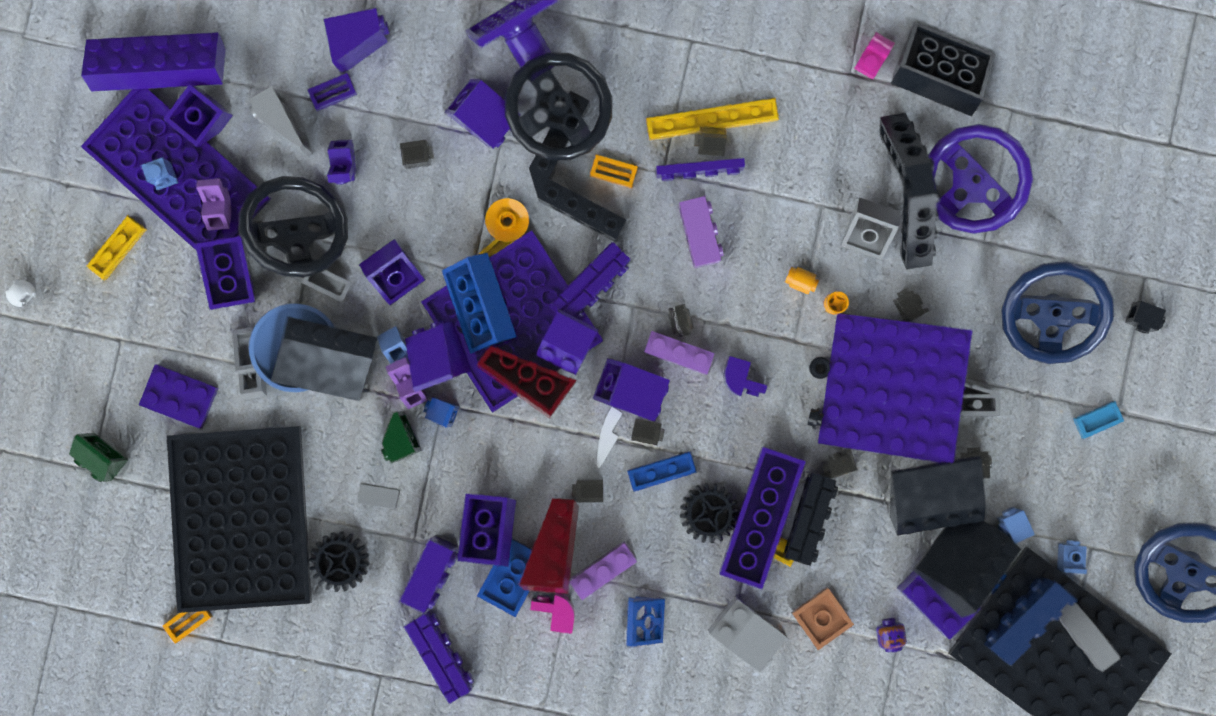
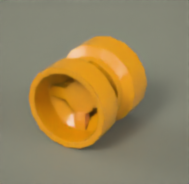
(838, 300)

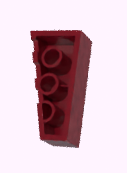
(529, 381)
(553, 551)

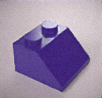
(197, 116)
(391, 272)
(567, 342)

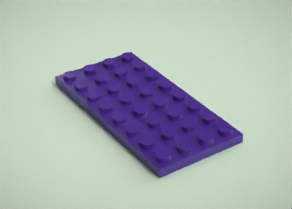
(138, 135)

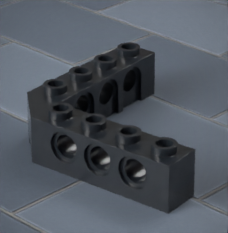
(918, 189)
(565, 200)

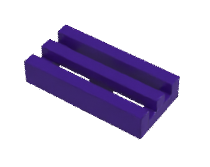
(319, 106)

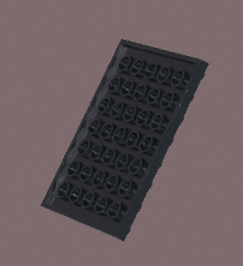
(239, 519)
(1054, 672)

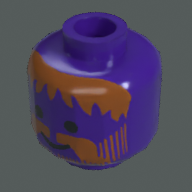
(891, 635)

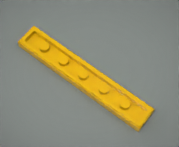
(721, 117)

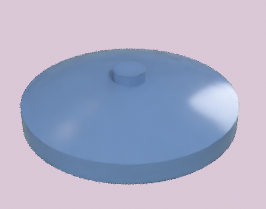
(267, 336)

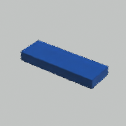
(661, 471)

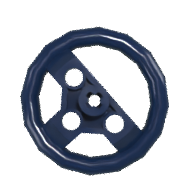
(1057, 311)
(1185, 568)

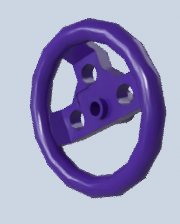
(1005, 207)

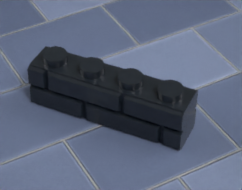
(809, 519)

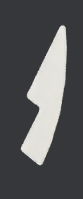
(607, 438)

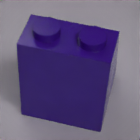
(355, 37)
(480, 113)
(435, 355)
(631, 389)

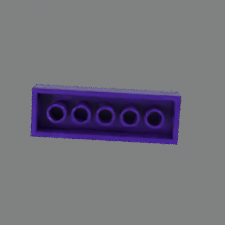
(153, 61)
(761, 517)

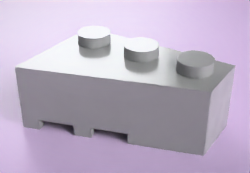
(980, 402)

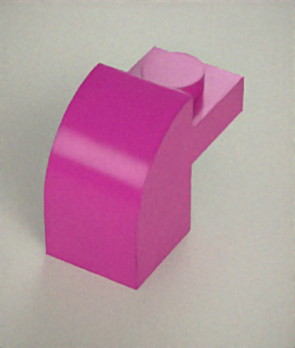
(874, 55)
(561, 610)

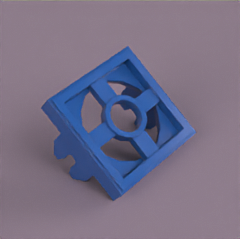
(657, 622)

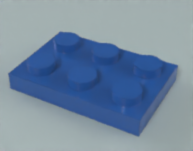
(502, 582)

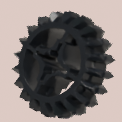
(700, 516)
(346, 567)

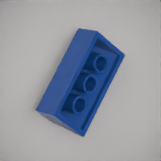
(478, 302)

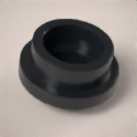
(812, 367)
(815, 418)

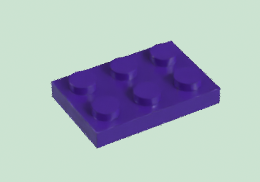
(178, 396)

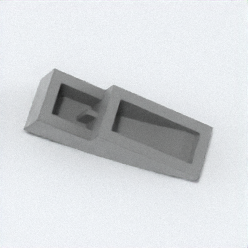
(327, 283)
(250, 383)
(1088, 637)

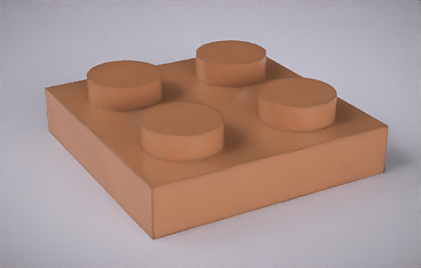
(822, 618)

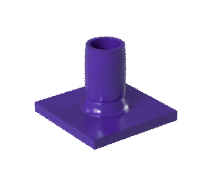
(516, 26)

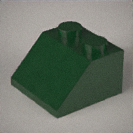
(399, 439)
(96, 456)

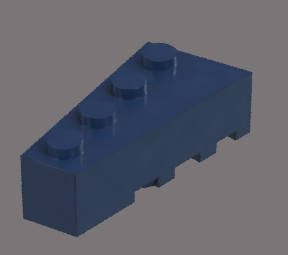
(1028, 619)

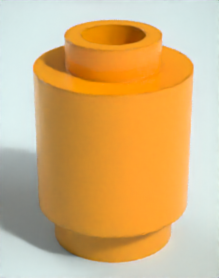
(801, 280)

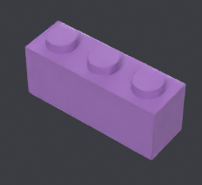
(700, 232)
(679, 353)
(603, 570)

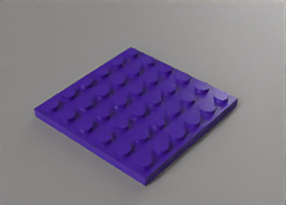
(528, 288)
(895, 387)

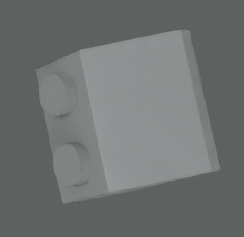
(871, 228)

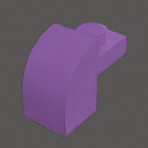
(216, 204)
(401, 376)

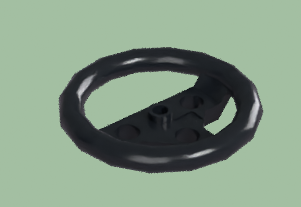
(526, 126)
(293, 231)

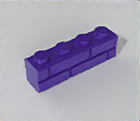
(592, 281)
(439, 657)

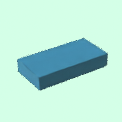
(1098, 419)

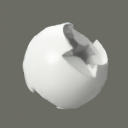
(20, 293)

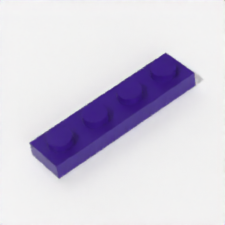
(709, 168)

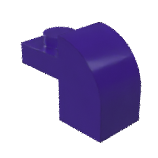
(341, 161)
(735, 378)

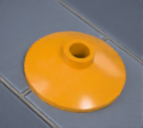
(505, 209)

